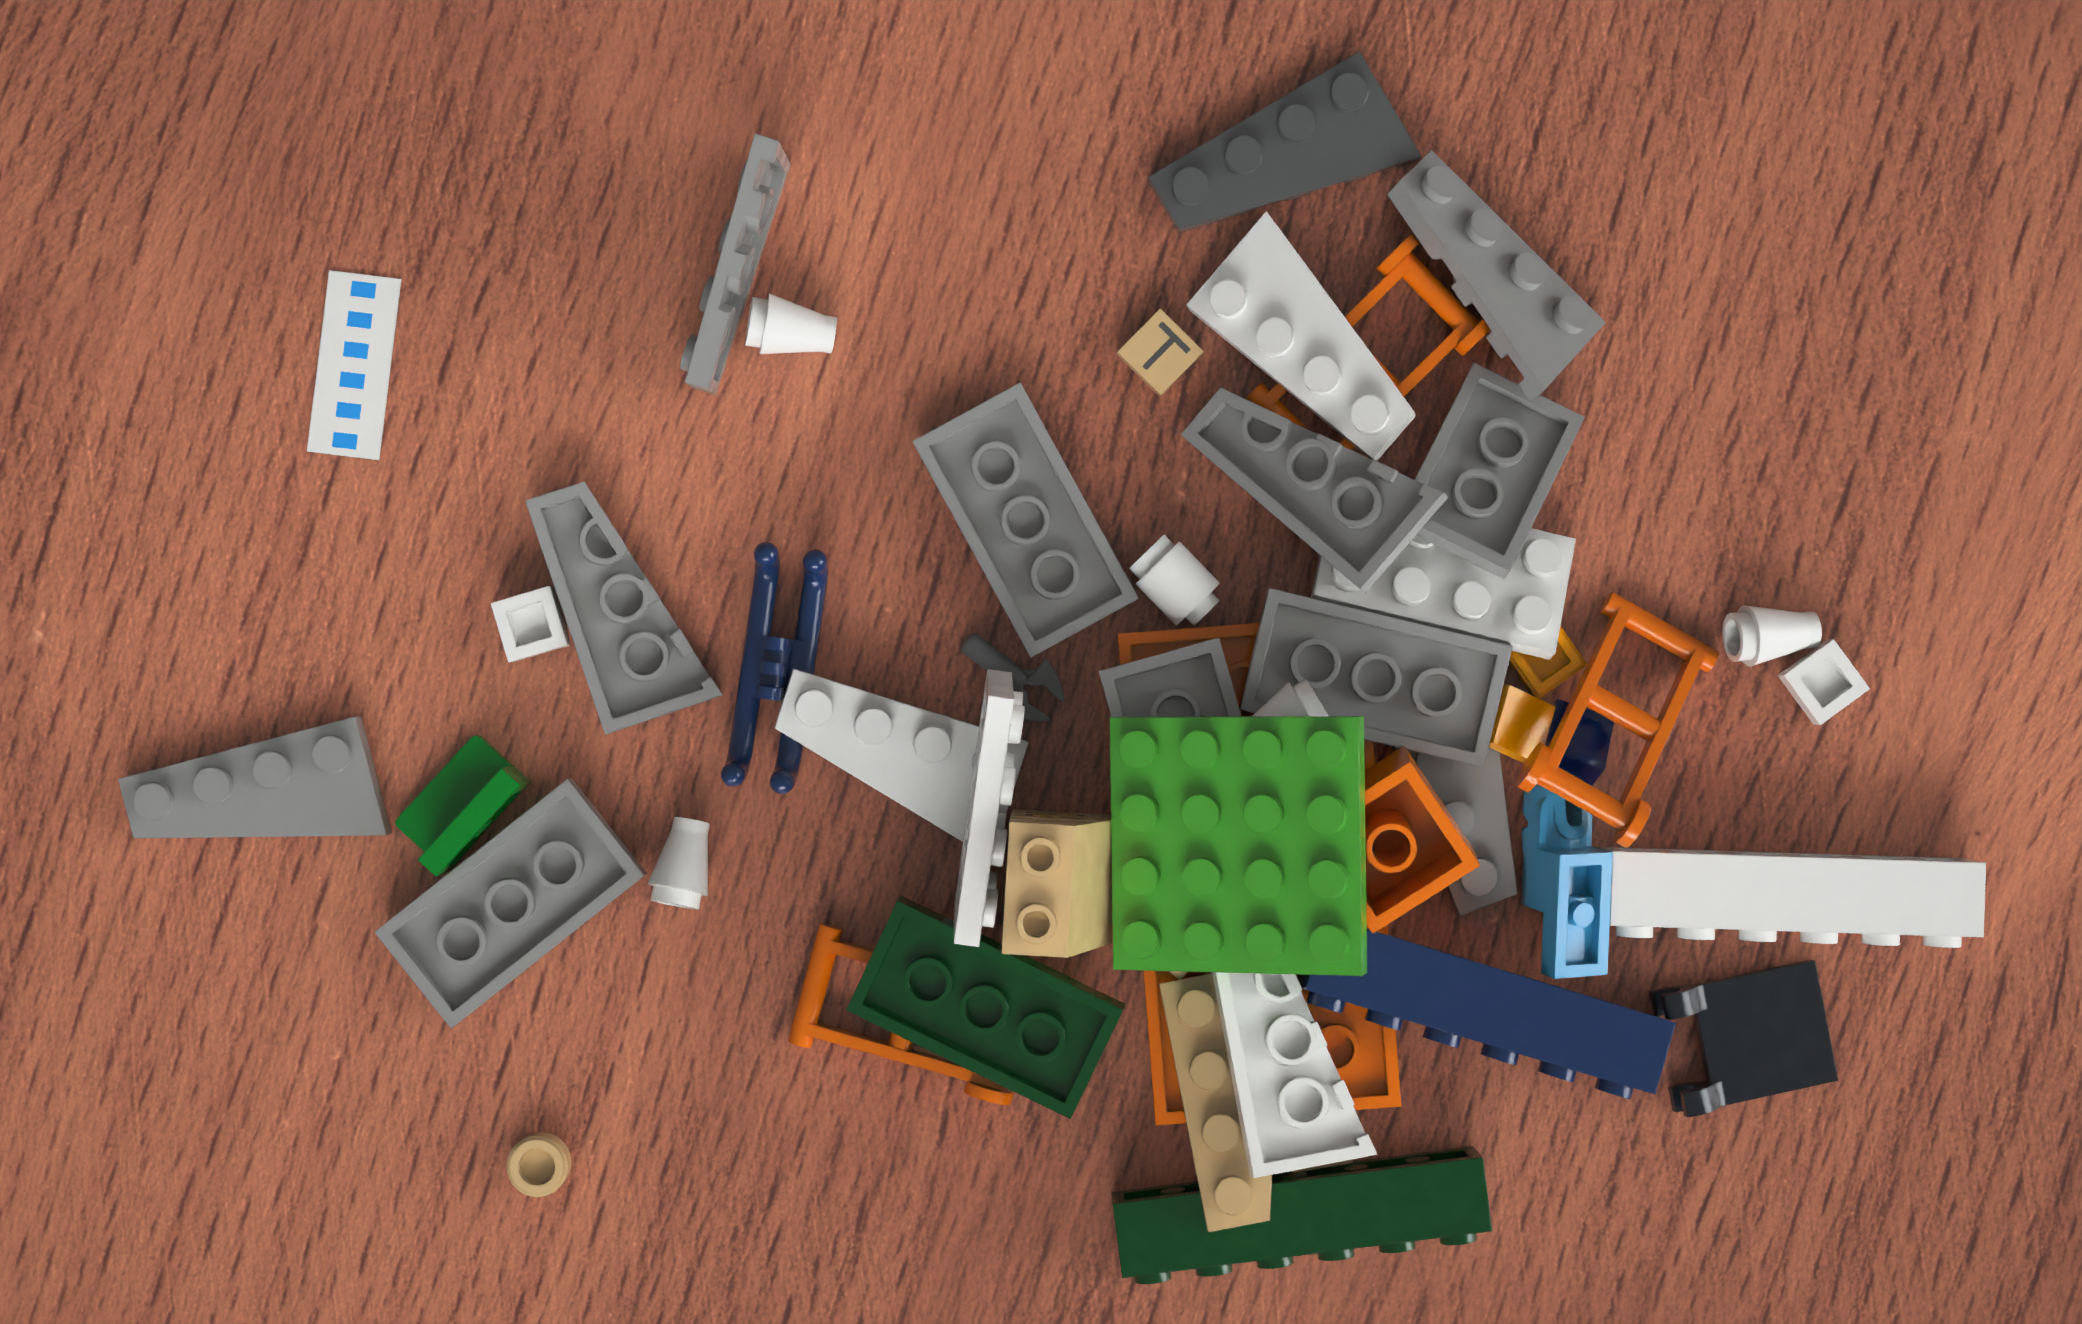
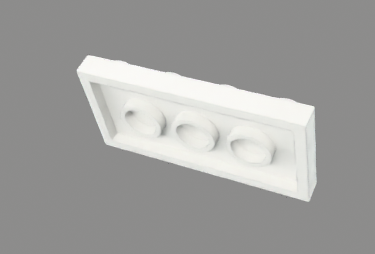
(1457, 596)
(985, 827)

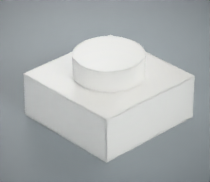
(531, 624)
(1823, 682)

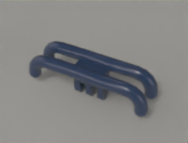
(770, 660)

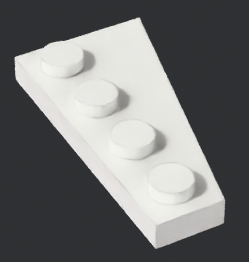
(1294, 332)
(889, 745)
(1283, 1077)

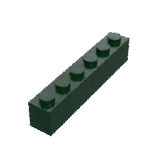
(1311, 1212)

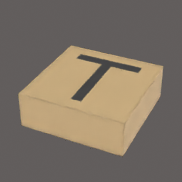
(1160, 352)

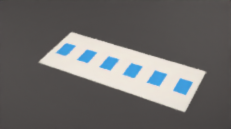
(354, 365)

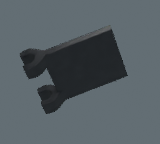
(1754, 1034)

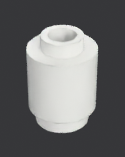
(1176, 581)

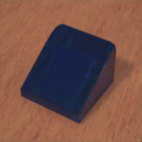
(1588, 746)

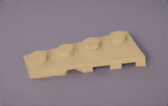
(1210, 1106)

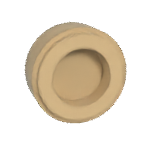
(539, 1164)

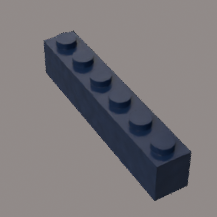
(1503, 1012)

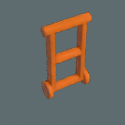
(1398, 265)
(1541, 766)
(810, 1003)

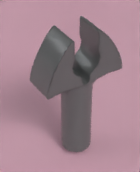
(991, 658)

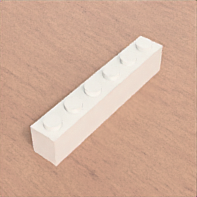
(1797, 894)

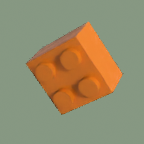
(1409, 840)

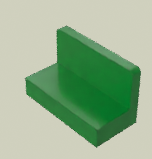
(461, 804)

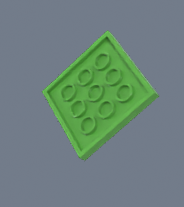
(1239, 844)

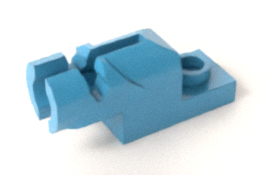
(1567, 884)

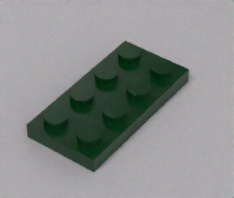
(985, 1008)

